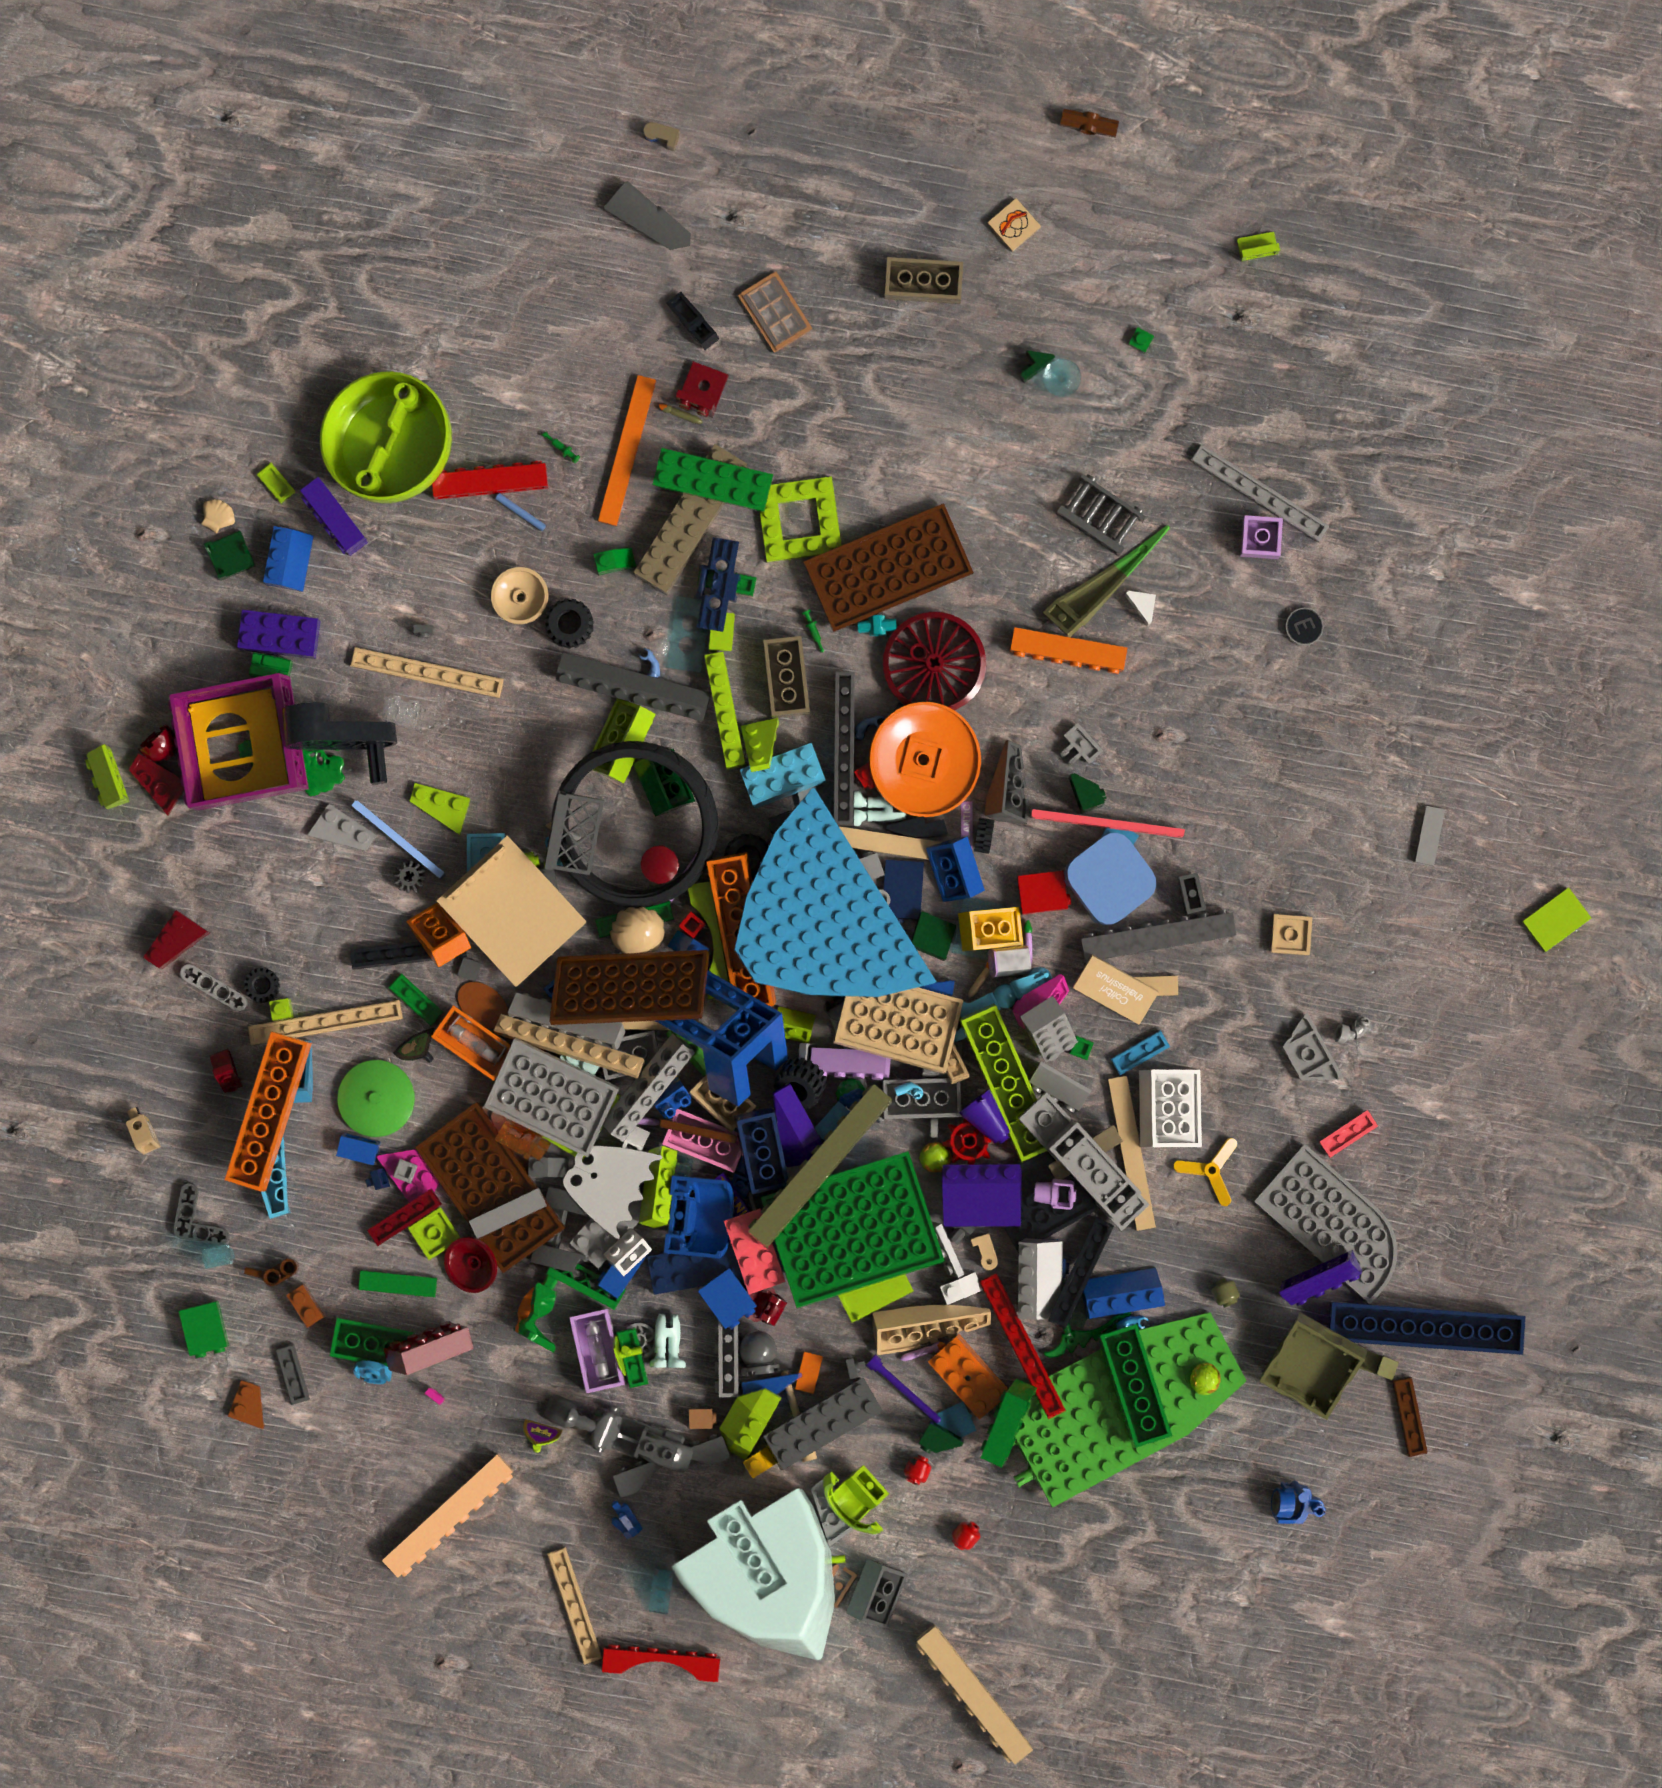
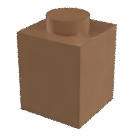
(702, 1418)

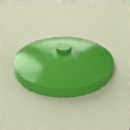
(376, 1098)

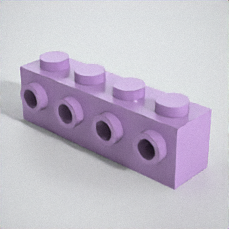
(850, 1063)

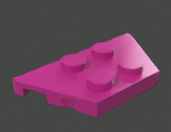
(422, 1180)

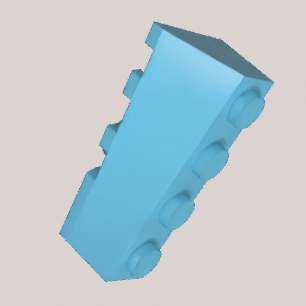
(276, 1193)

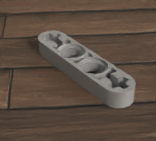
(215, 985)

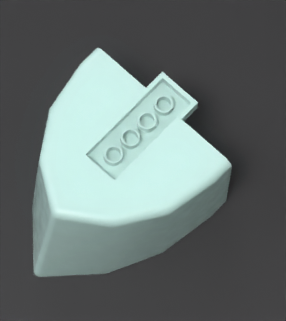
(767, 1575)

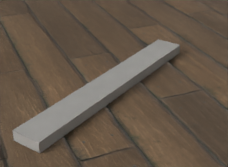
(1259, 493)

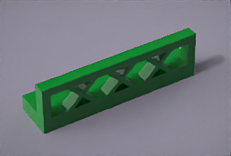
(587, 1290)

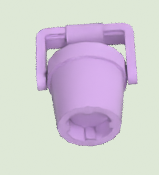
(1049, 1193)

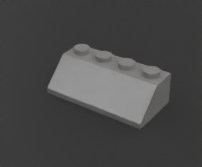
(1039, 1277)

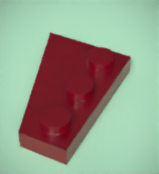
(158, 782)

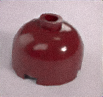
(159, 744)

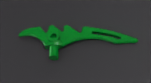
(1072, 1338)

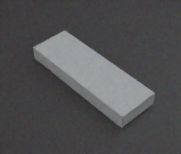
(1429, 835)

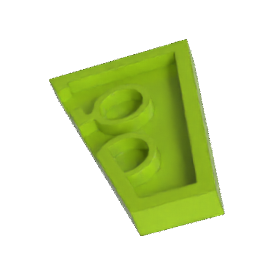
(759, 743)
(442, 805)

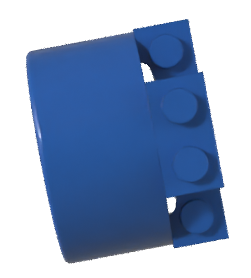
(699, 1217)

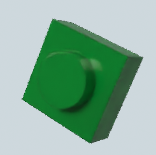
(1141, 340)

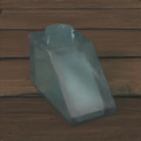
(218, 1256)
(661, 1591)

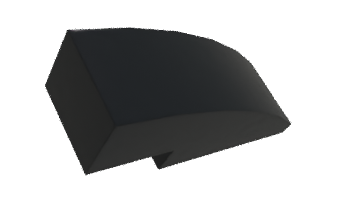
(693, 320)
(918, 829)

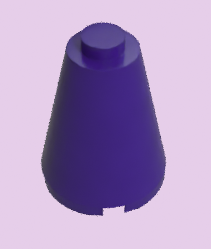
(986, 1117)

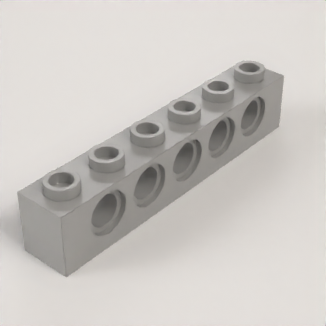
(648, 1087)

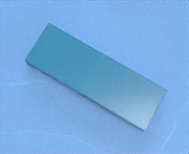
(1140, 1052)

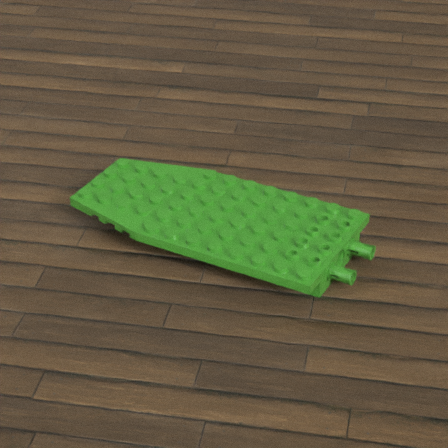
(1091, 1435)

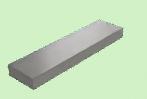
(507, 1213)

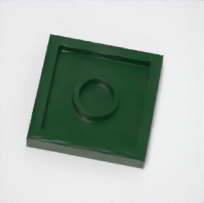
(933, 935)

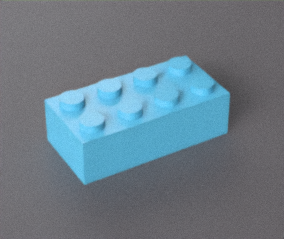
(787, 775)

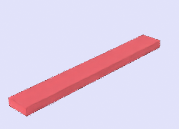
(1107, 823)

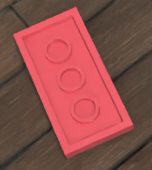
(757, 1264)

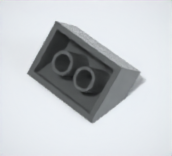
(876, 1594)

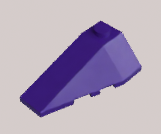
(794, 1127)

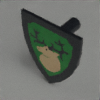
(416, 1047)

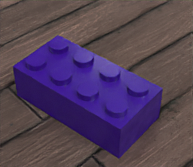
(333, 515)
(278, 634)

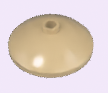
(517, 582)

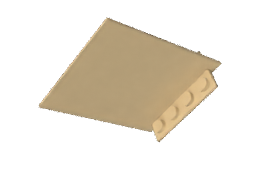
(511, 911)

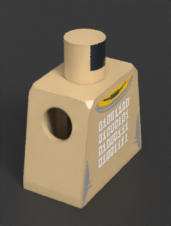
(145, 1137)

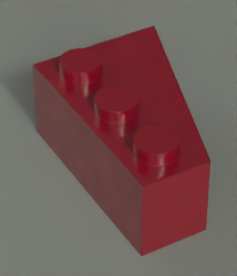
(174, 939)

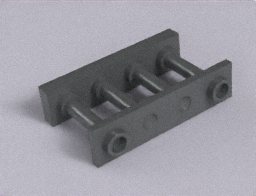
(1083, 523)

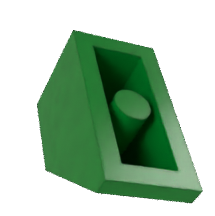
(614, 560)

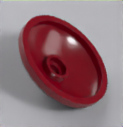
(464, 1269)

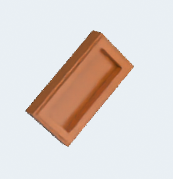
(810, 1369)

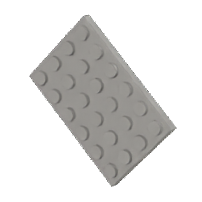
(551, 1097)

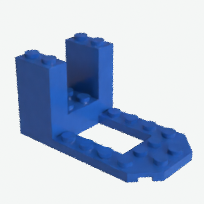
(748, 1034)

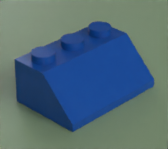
(288, 559)
(955, 869)

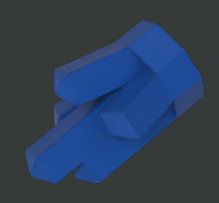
(628, 1522)

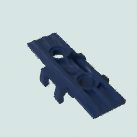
(723, 585)

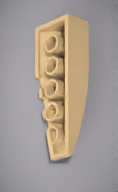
(911, 1326)

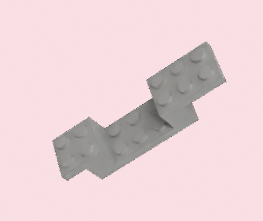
(1084, 1160)

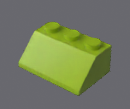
(106, 777)

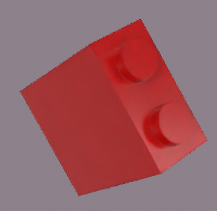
(1043, 892)

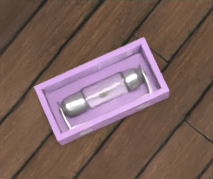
(595, 1351)

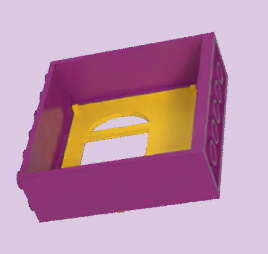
(262, 711)

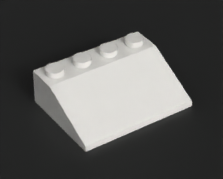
(1170, 1108)

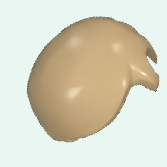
(637, 930)

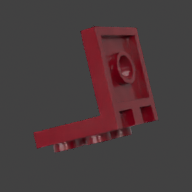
(697, 400)

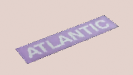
(967, 821)

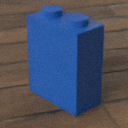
(728, 1299)

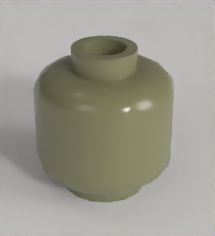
(1225, 1292)

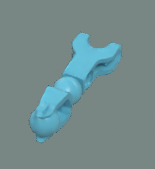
(1006, 995)

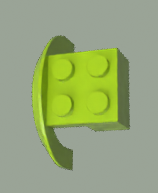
(855, 1498)

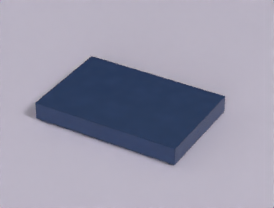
(904, 885)

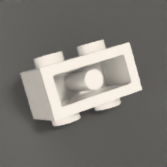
(627, 1252)

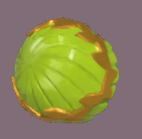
(934, 1157)
(1205, 1379)

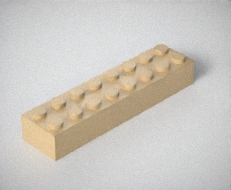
(975, 1695)

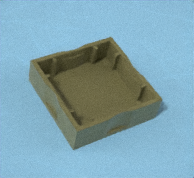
(1313, 1365)

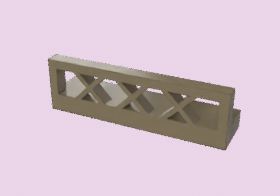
(1106, 1140)

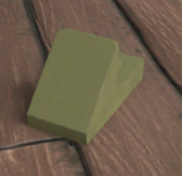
(1379, 1365)

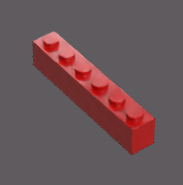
(491, 481)

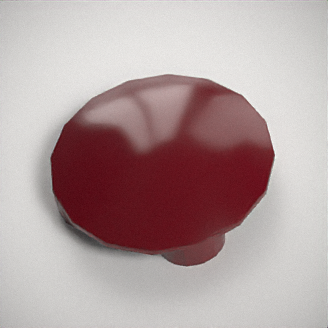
(659, 864)

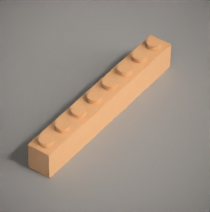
(448, 1515)

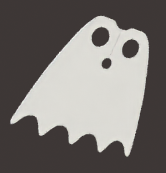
(616, 1183)

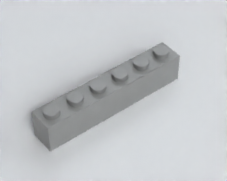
(538, 1011)

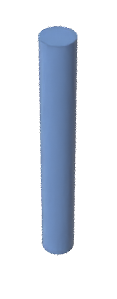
(521, 512)

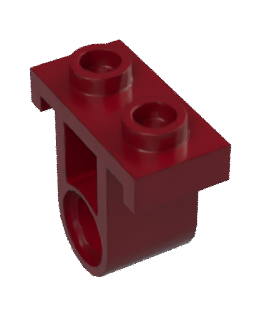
(225, 1071)

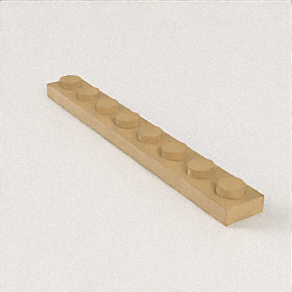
(569, 1046)

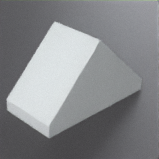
(1143, 604)

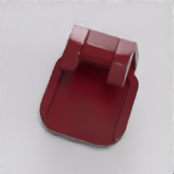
(768, 1306)

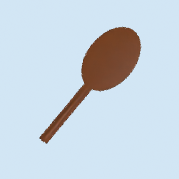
(482, 1004)

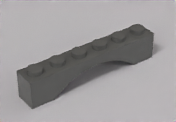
(632, 1480)

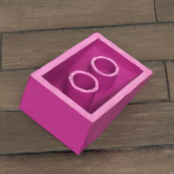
(1055, 987)

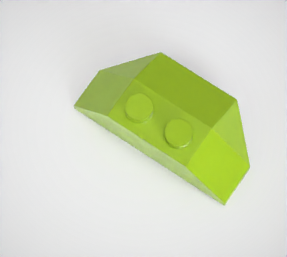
(747, 1420)

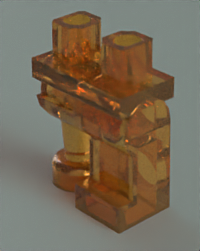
(522, 1141)

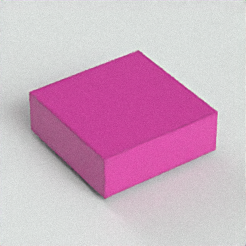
(434, 1395)

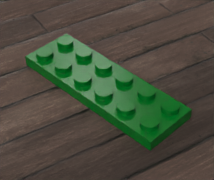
(712, 480)

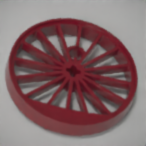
(970, 687)

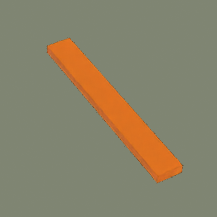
(627, 450)

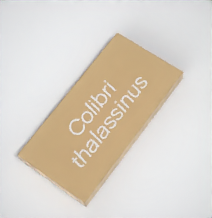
(1115, 989)

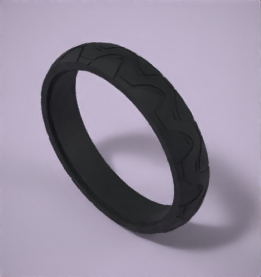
(705, 802)

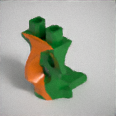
(536, 1304)

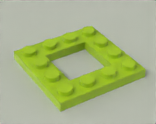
(819, 489)

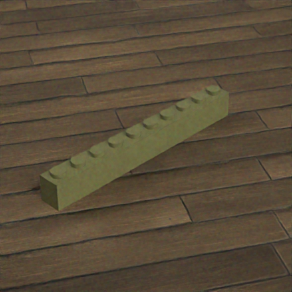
(820, 1165)

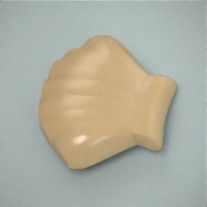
(217, 515)

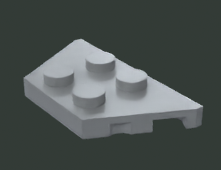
(1309, 1053)

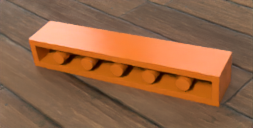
(1068, 650)

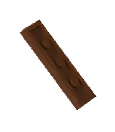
(698, 1131)
(1410, 1417)

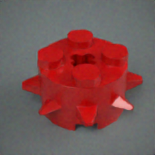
(968, 1152)

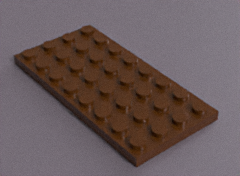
(888, 567)
(629, 987)
(484, 1176)

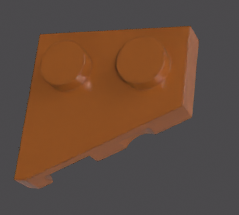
(248, 1405)

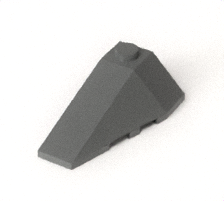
(1006, 794)

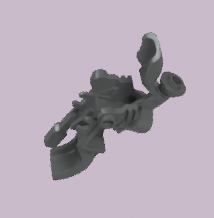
(622, 1434)

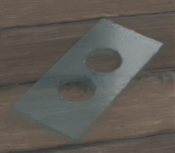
(676, 658)

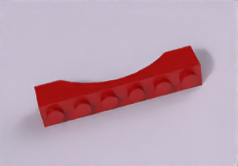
(701, 1667)

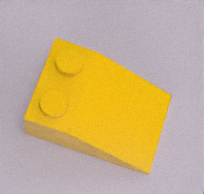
(990, 929)

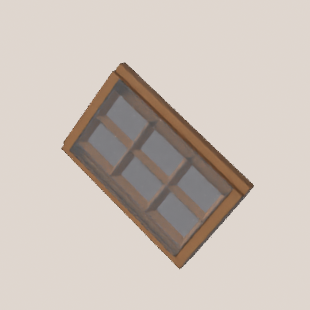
(775, 312)

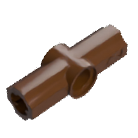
(1089, 123)

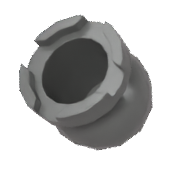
(758, 1352)

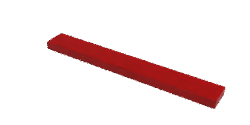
(1022, 1346)

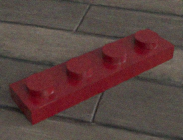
(404, 1217)

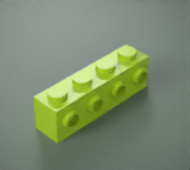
(656, 1192)

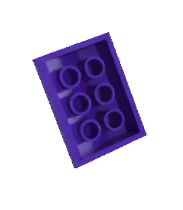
(981, 1195)
(1320, 1278)

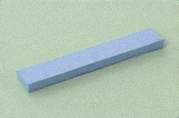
(398, 839)

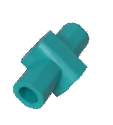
(877, 625)

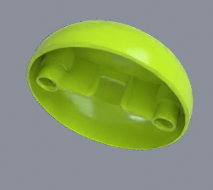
(386, 437)

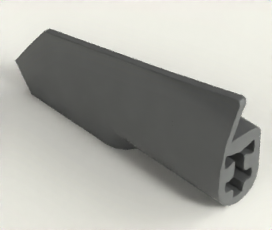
(648, 218)

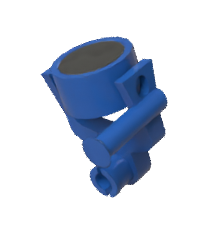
(1284, 1503)

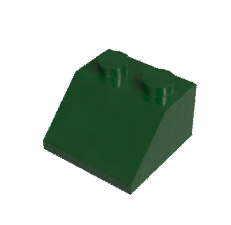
(1086, 793)
(938, 1439)

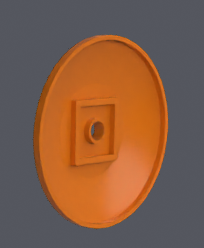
(950, 753)

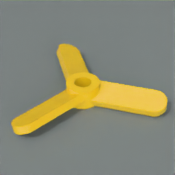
(1202, 1169)

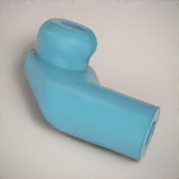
(909, 1088)

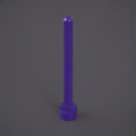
(876, 1365)

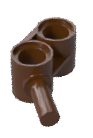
(279, 1269)

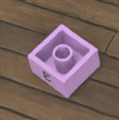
(1261, 537)

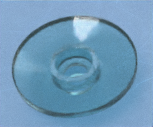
(1064, 368)

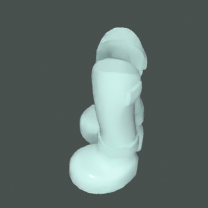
(885, 815)
(673, 1335)

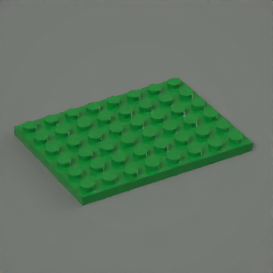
(858, 1232)

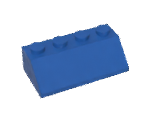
(1123, 1293)

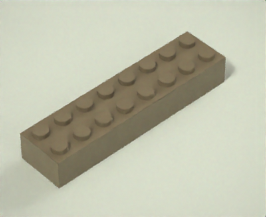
(681, 533)

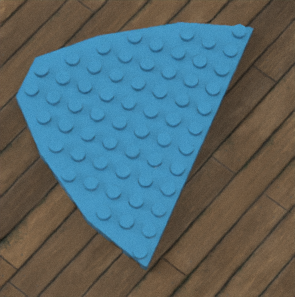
(819, 918)

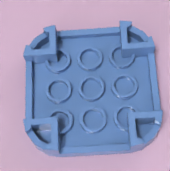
(1110, 878)

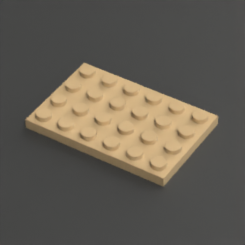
(902, 1026)

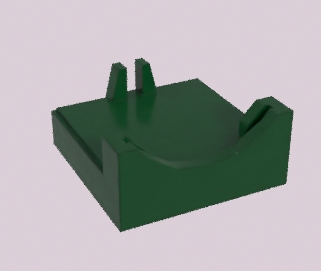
(230, 555)

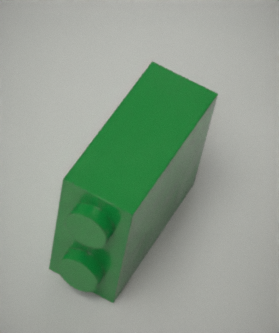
(204, 1329)

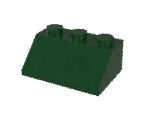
(663, 787)

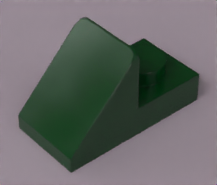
(1039, 360)

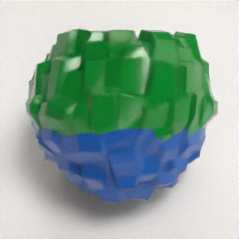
(849, 1092)

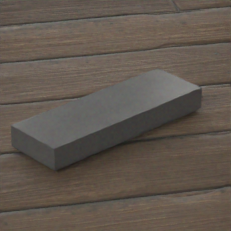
(292, 1374)

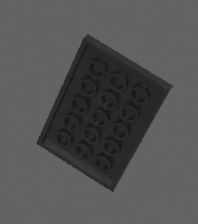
(1038, 1218)

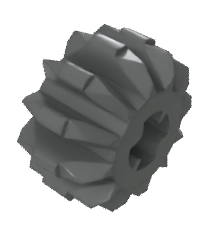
(403, 874)

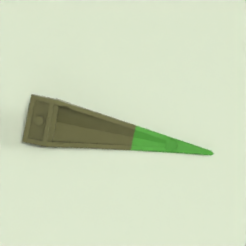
(1083, 602)

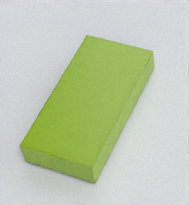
(276, 483)

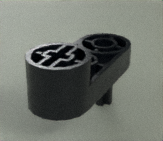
(309, 728)

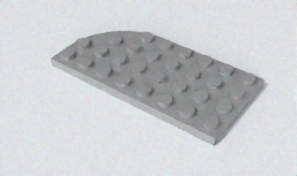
(1332, 1219)

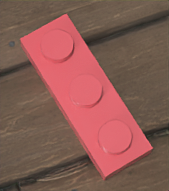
(1348, 1133)

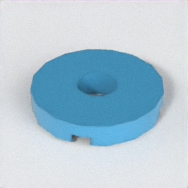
(372, 1372)

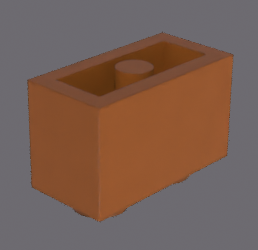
(306, 1306)

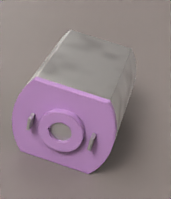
(1009, 961)

